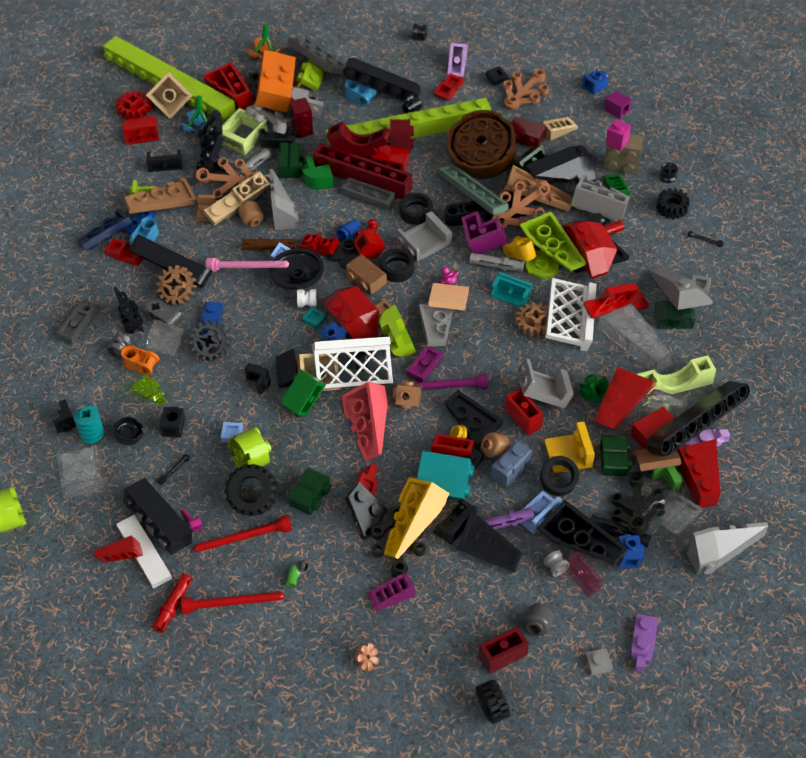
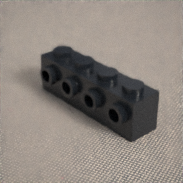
(157, 516)

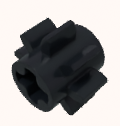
(411, 104)

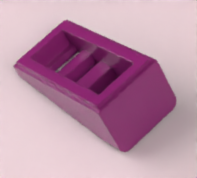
(394, 598)

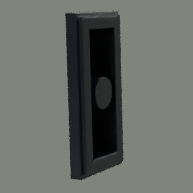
(286, 368)

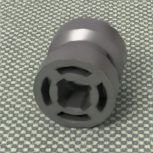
(119, 342)

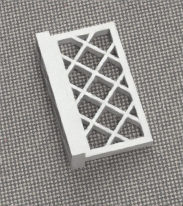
(586, 323)
(353, 345)

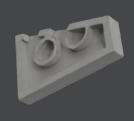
(435, 324)

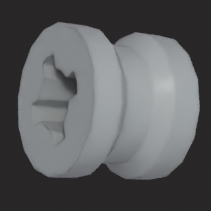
(556, 563)

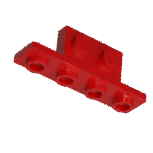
(616, 298)

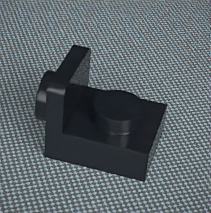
(66, 421)

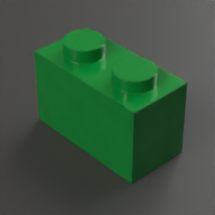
(303, 393)

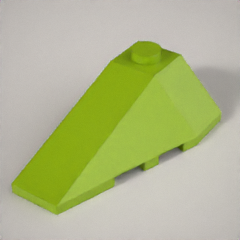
(552, 239)

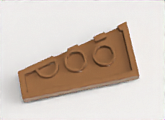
(169, 196)
(554, 198)

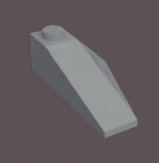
(282, 206)
(715, 547)

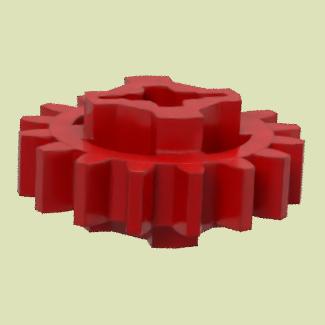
(133, 104)

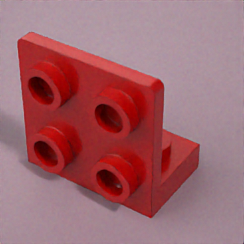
(140, 130)

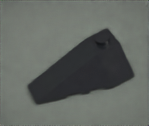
(564, 164)
(578, 532)

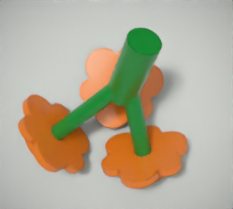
(262, 43)

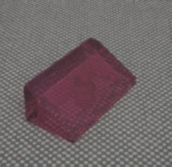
(584, 574)

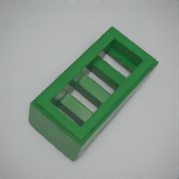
(620, 186)

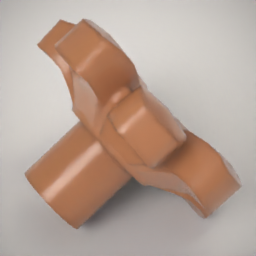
(366, 656)

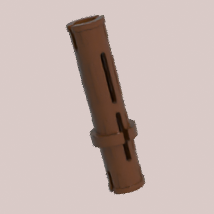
(266, 244)

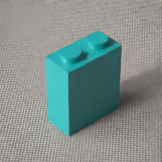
(448, 473)

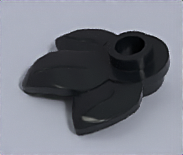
(345, 253)

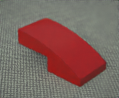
(449, 87)
(120, 251)

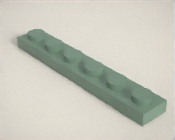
(473, 189)

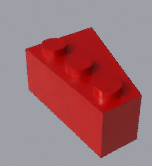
(231, 84)
(622, 396)
(701, 472)

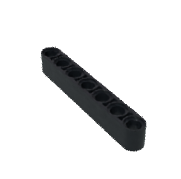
(697, 418)

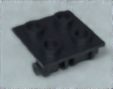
(128, 312)

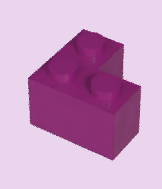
(481, 235)

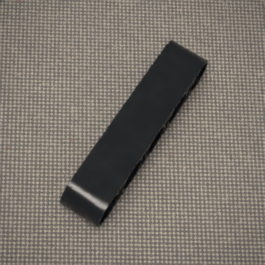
(380, 79)
(165, 257)

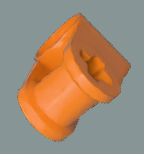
(139, 359)

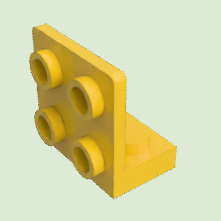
(574, 446)

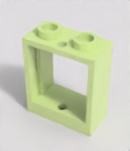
(236, 142)

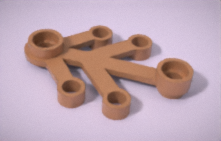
(514, 101)
(231, 179)
(518, 205)

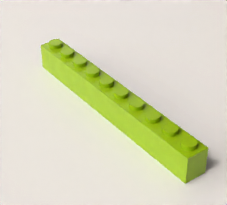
(153, 70)
(424, 121)

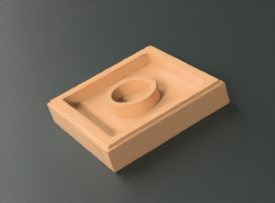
(449, 296)

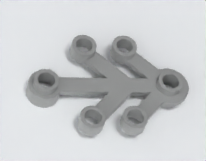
(277, 118)

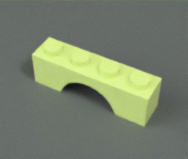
(695, 374)

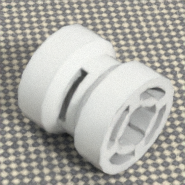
(306, 298)

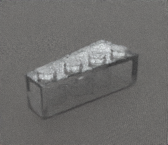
(636, 338)

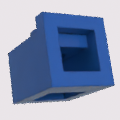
(598, 80)

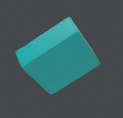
(314, 318)

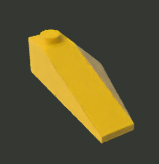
(419, 506)

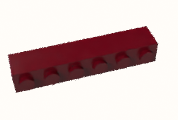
(350, 165)

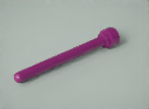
(480, 381)

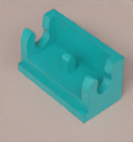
(511, 290)

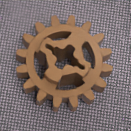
(174, 277)
(533, 319)

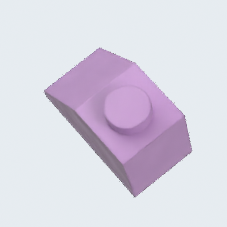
(457, 59)

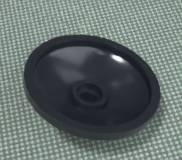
(303, 270)

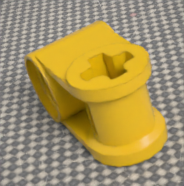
(520, 249)

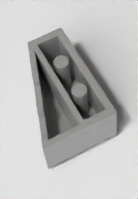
(598, 199)

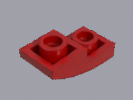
(317, 244)

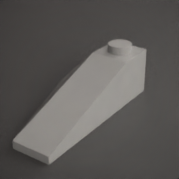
(679, 289)

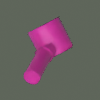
(195, 524)

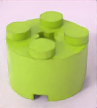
(249, 448)
(10, 510)

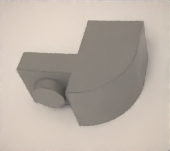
(316, 106)

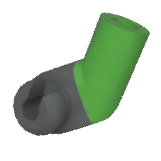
(296, 571)

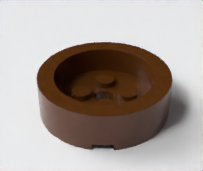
(493, 155)

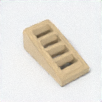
(555, 129)

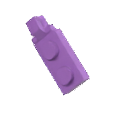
(643, 640)

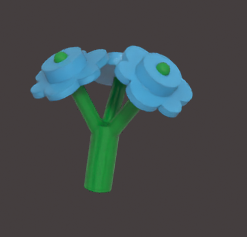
(195, 117)

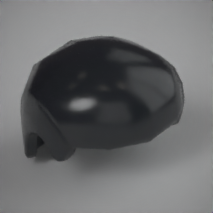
(128, 431)

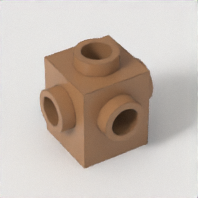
(412, 389)

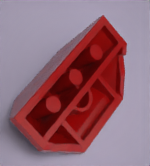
(593, 245)
(354, 312)

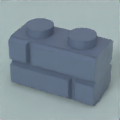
(511, 464)

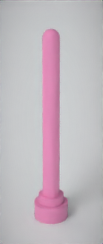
(215, 264)

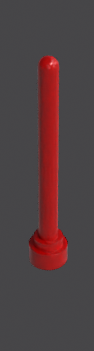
(282, 524)
(189, 605)

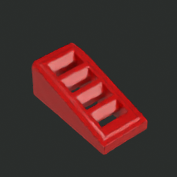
(452, 445)
(120, 550)

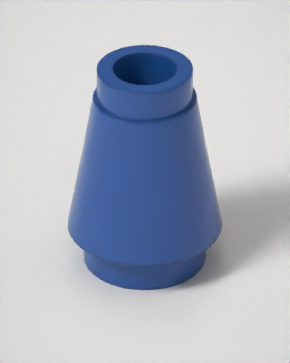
(347, 230)

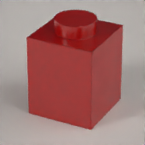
(369, 244)

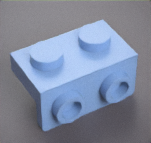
(542, 507)

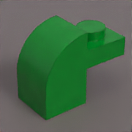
(316, 177)

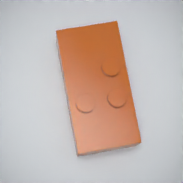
(275, 81)

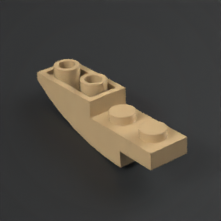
(230, 204)

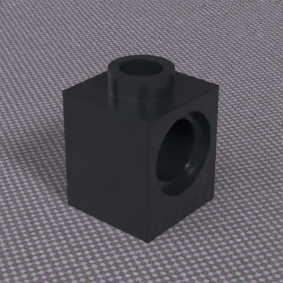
(172, 422)

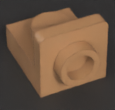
(204, 202)

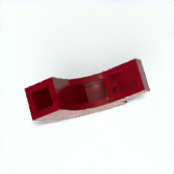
(362, 145)

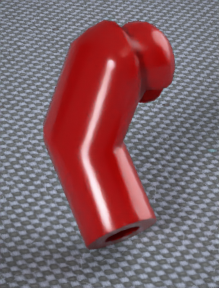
(372, 227)

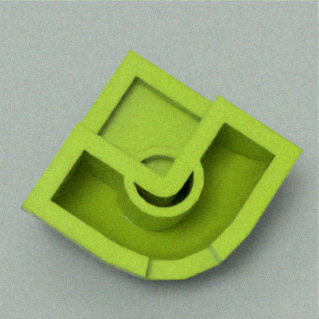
(394, 327)

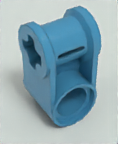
(358, 93)
(147, 229)

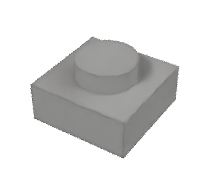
(703, 282)
(598, 661)

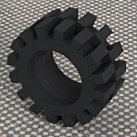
(671, 210)
(492, 701)

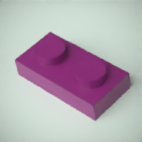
(424, 364)

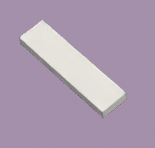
(150, 561)

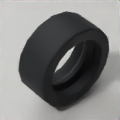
(411, 199)
(400, 255)
(566, 462)

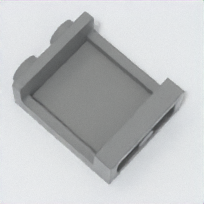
(425, 238)
(543, 387)

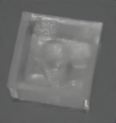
(80, 472)

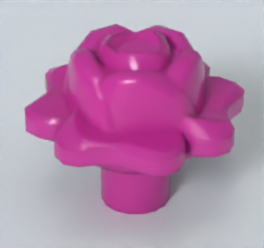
(448, 277)

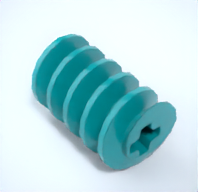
(89, 424)

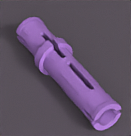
(511, 518)

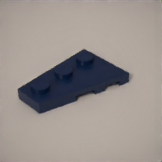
(106, 231)

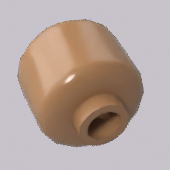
(251, 213)
(495, 445)

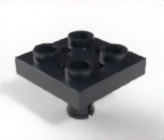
(210, 155)

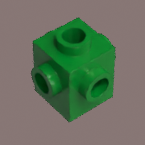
(594, 388)

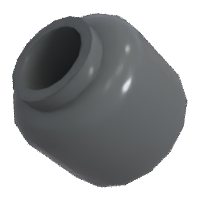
(538, 619)

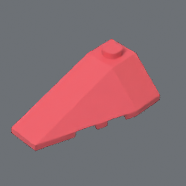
(367, 411)

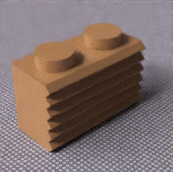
(365, 274)

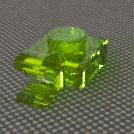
(149, 388)

